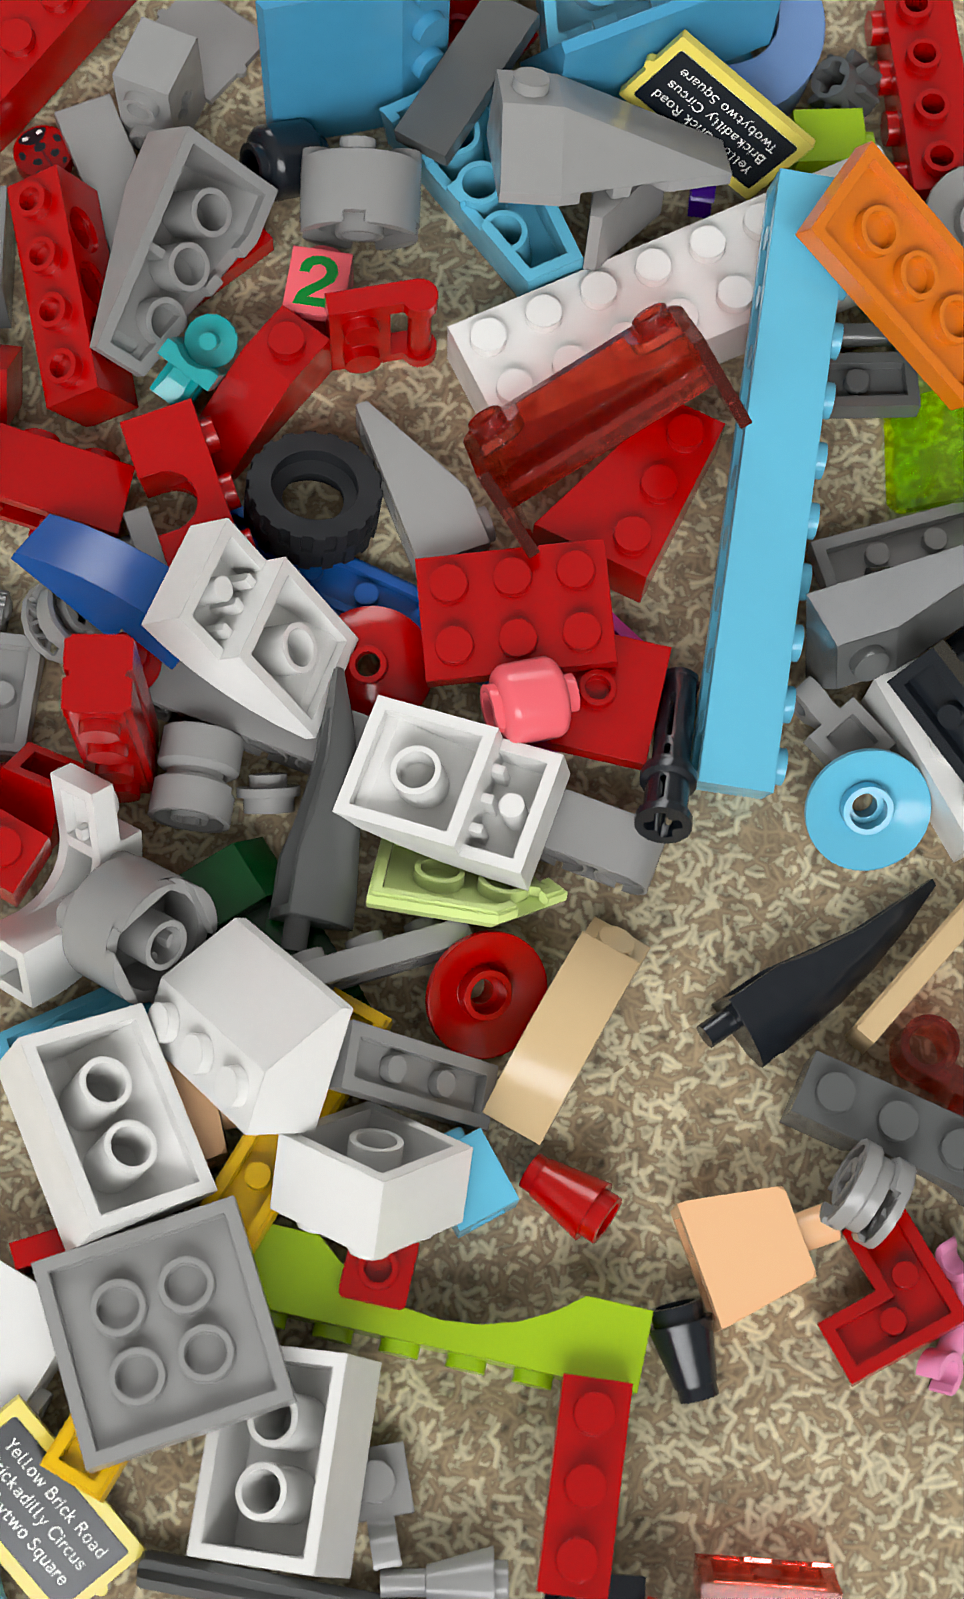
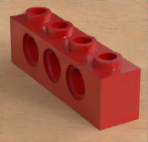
(63, 276)

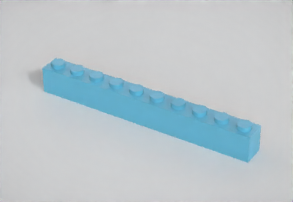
(769, 504)

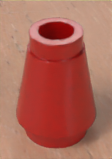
(571, 1197)

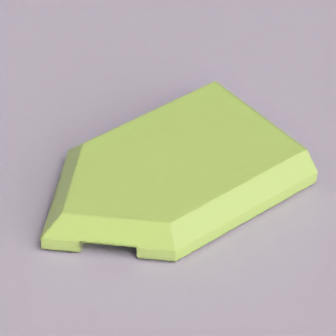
(432, 889)

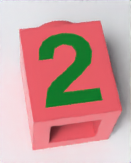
(310, 276)

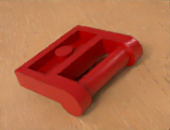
(361, 325)

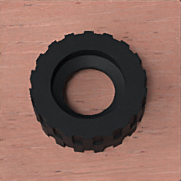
(320, 460)

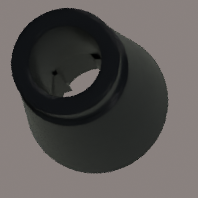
(686, 1348)

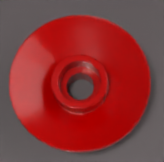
(401, 657)
(499, 1015)

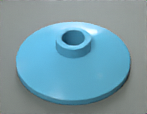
(883, 830)

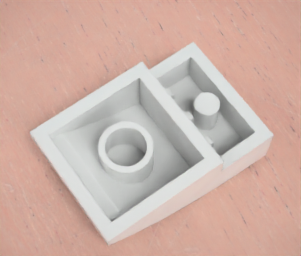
(250, 627)
(453, 791)

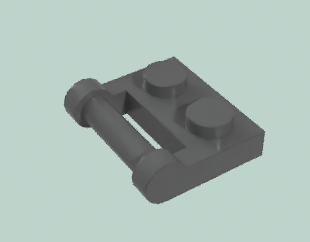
(872, 381)

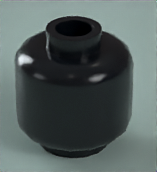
(276, 153)

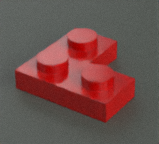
(905, 1311)

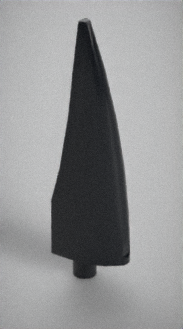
(798, 993)

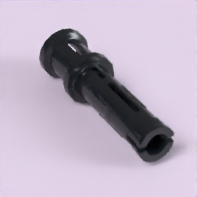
(669, 775)

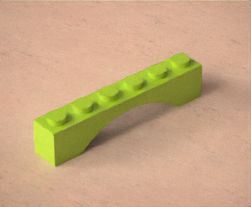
(580, 1339)

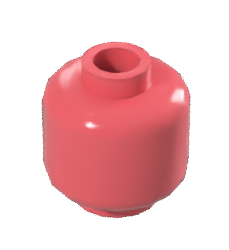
(530, 700)

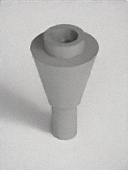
(458, 1577)

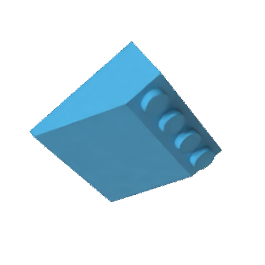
(619, 50)
(346, 58)

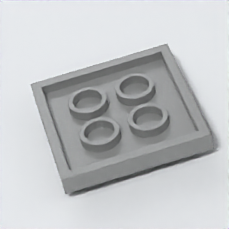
(162, 1334)

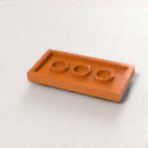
(895, 265)

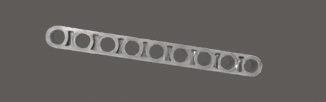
(585, 833)

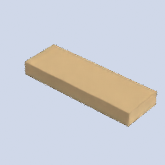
(908, 981)

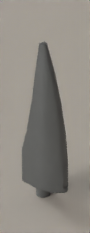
(321, 854)

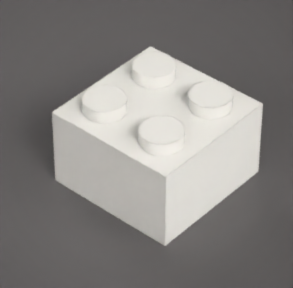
(371, 1180)

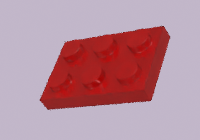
(515, 608)

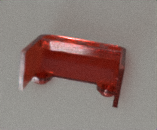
(592, 409)

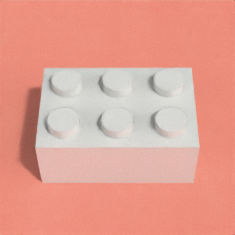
(293, 1479)

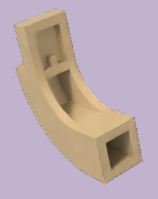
(565, 1029)

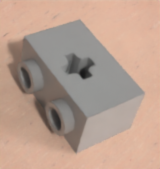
(158, 81)

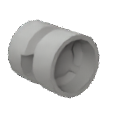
(197, 768)

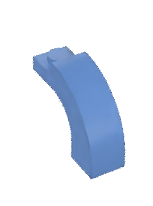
(791, 57)

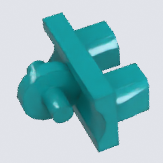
(196, 359)

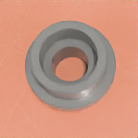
(268, 794)

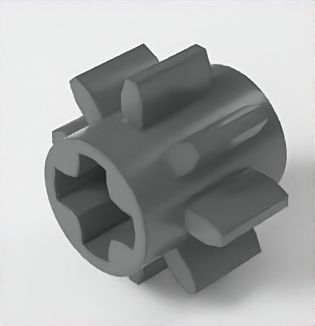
(845, 83)

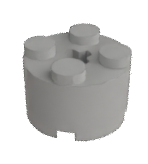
(360, 194)
(133, 925)

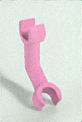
(945, 1361)

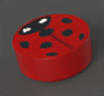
(40, 149)

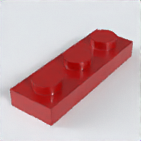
(584, 1487)

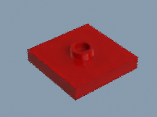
(617, 706)

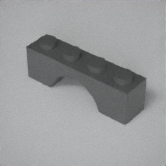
(850, 1105)

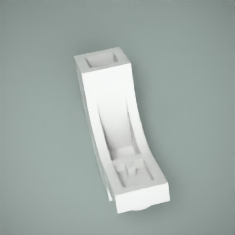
(89, 833)

